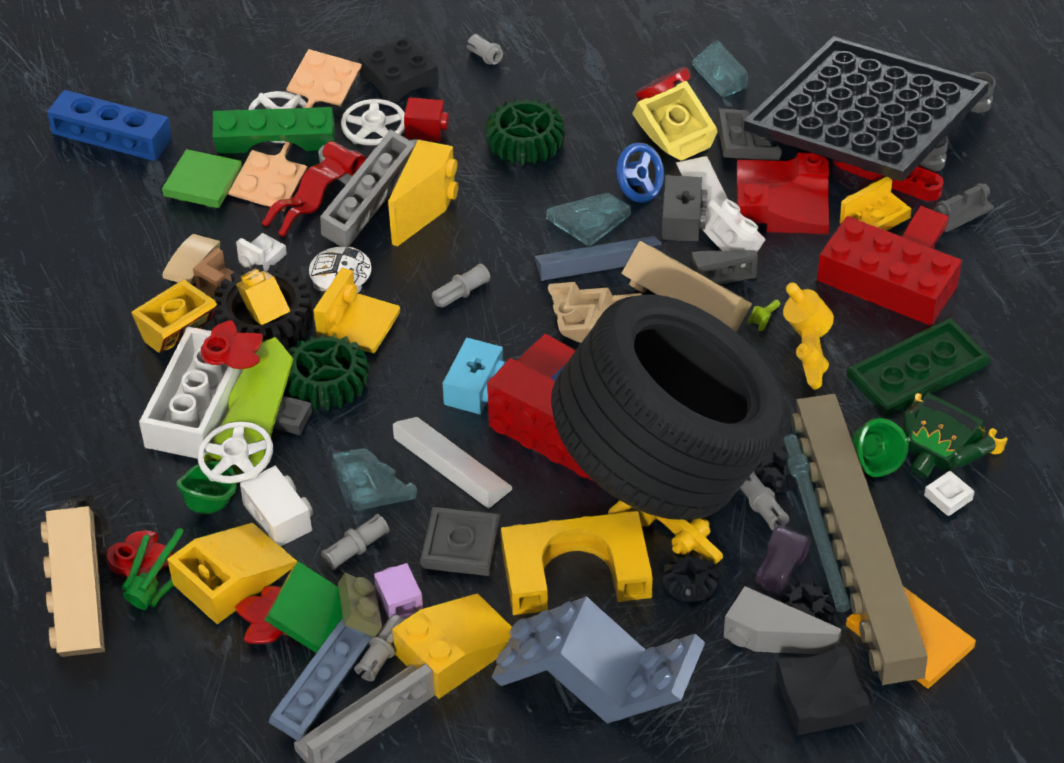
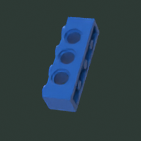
(109, 125)

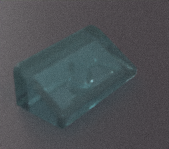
(721, 69)

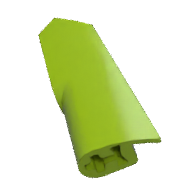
(256, 398)

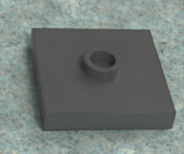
(460, 541)

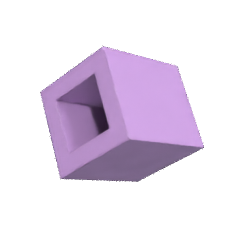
(398, 591)

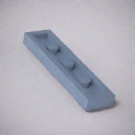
(319, 681)

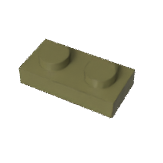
(359, 604)

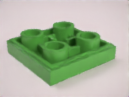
(202, 178)

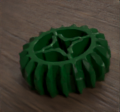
(525, 131)
(327, 380)

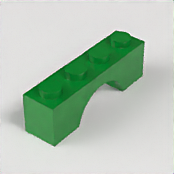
(241, 129)

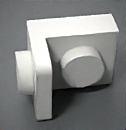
(260, 251)

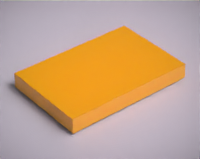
(941, 638)

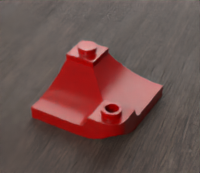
(785, 193)

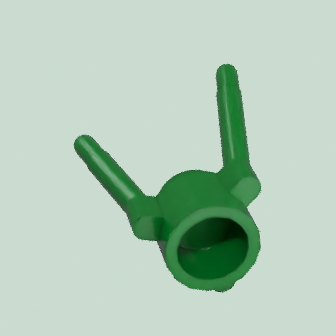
(142, 589)

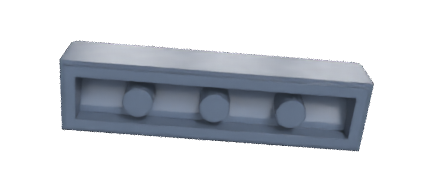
(589, 258)

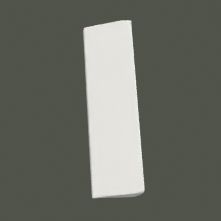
(451, 461)

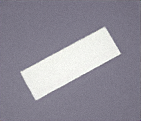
(702, 168)

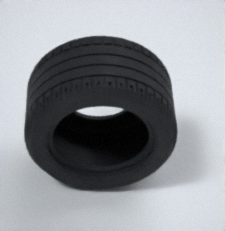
(666, 407)

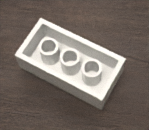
(188, 399)

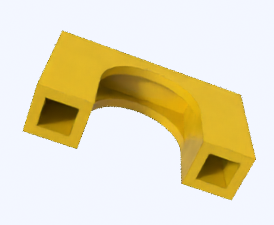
(611, 537)

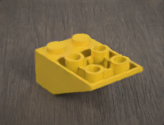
(228, 568)

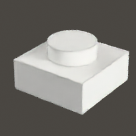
(949, 493)

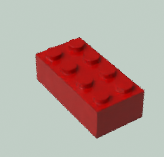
(889, 270)
(523, 411)

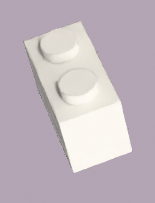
(277, 506)

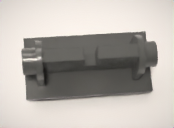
(965, 207)

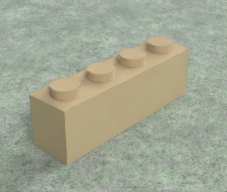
(670, 278)
(74, 582)

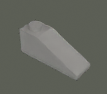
(775, 627)

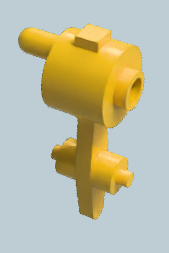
(811, 320)
(688, 535)

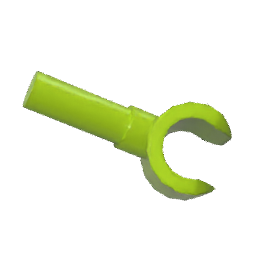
(762, 315)

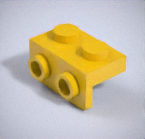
(876, 206)

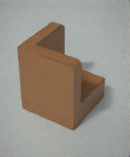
(211, 272)

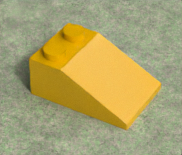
(422, 189)
(452, 640)

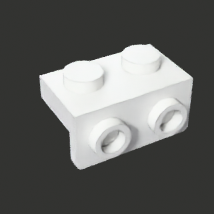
(731, 229)

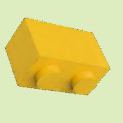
(262, 296)

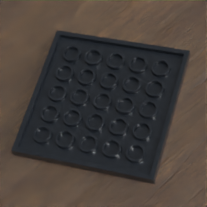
(867, 108)

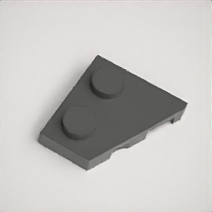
(740, 143)

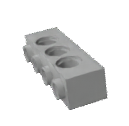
(366, 190)

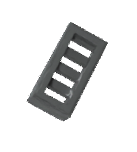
(715, 265)

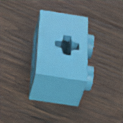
(468, 377)

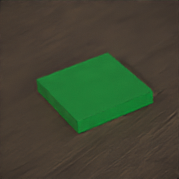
(306, 607)

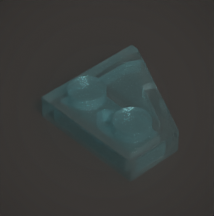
(589, 217)
(369, 480)

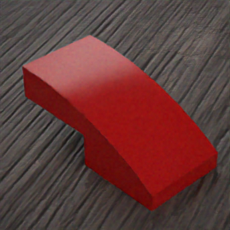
(926, 227)

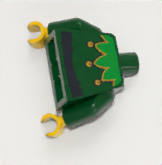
(945, 436)

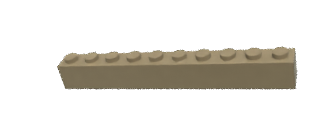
(859, 541)

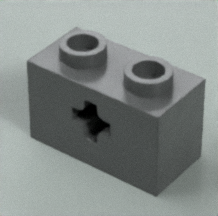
(682, 208)

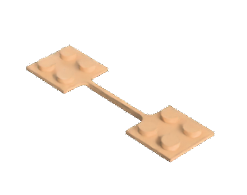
(273, 177)

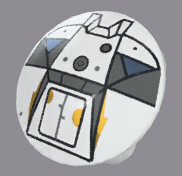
(330, 261)

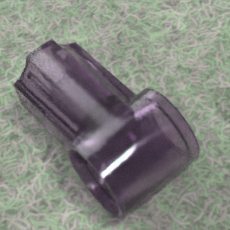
(784, 553)

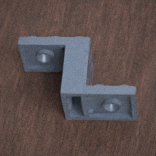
(598, 660)

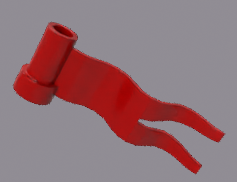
(314, 182)

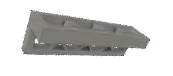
(367, 716)

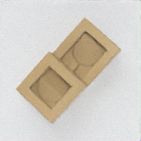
(187, 256)

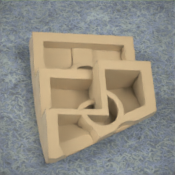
(580, 309)

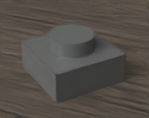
(292, 415)

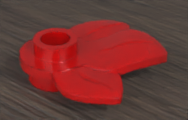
(230, 347)
(122, 554)
(254, 611)

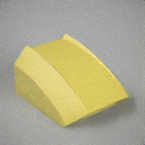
(676, 121)

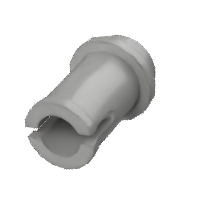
(488, 51)

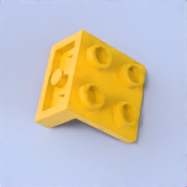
(353, 314)

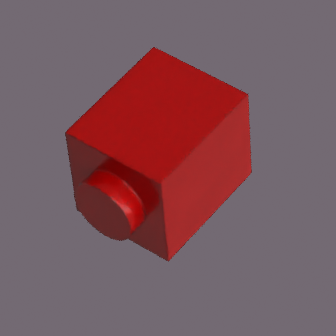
(425, 119)

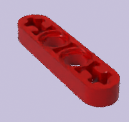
(918, 189)

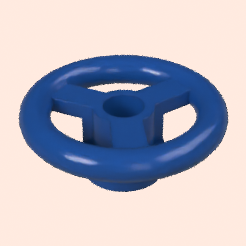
(637, 172)

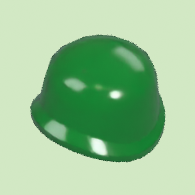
(880, 446)
(202, 494)

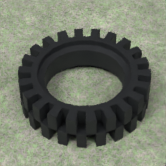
(285, 329)

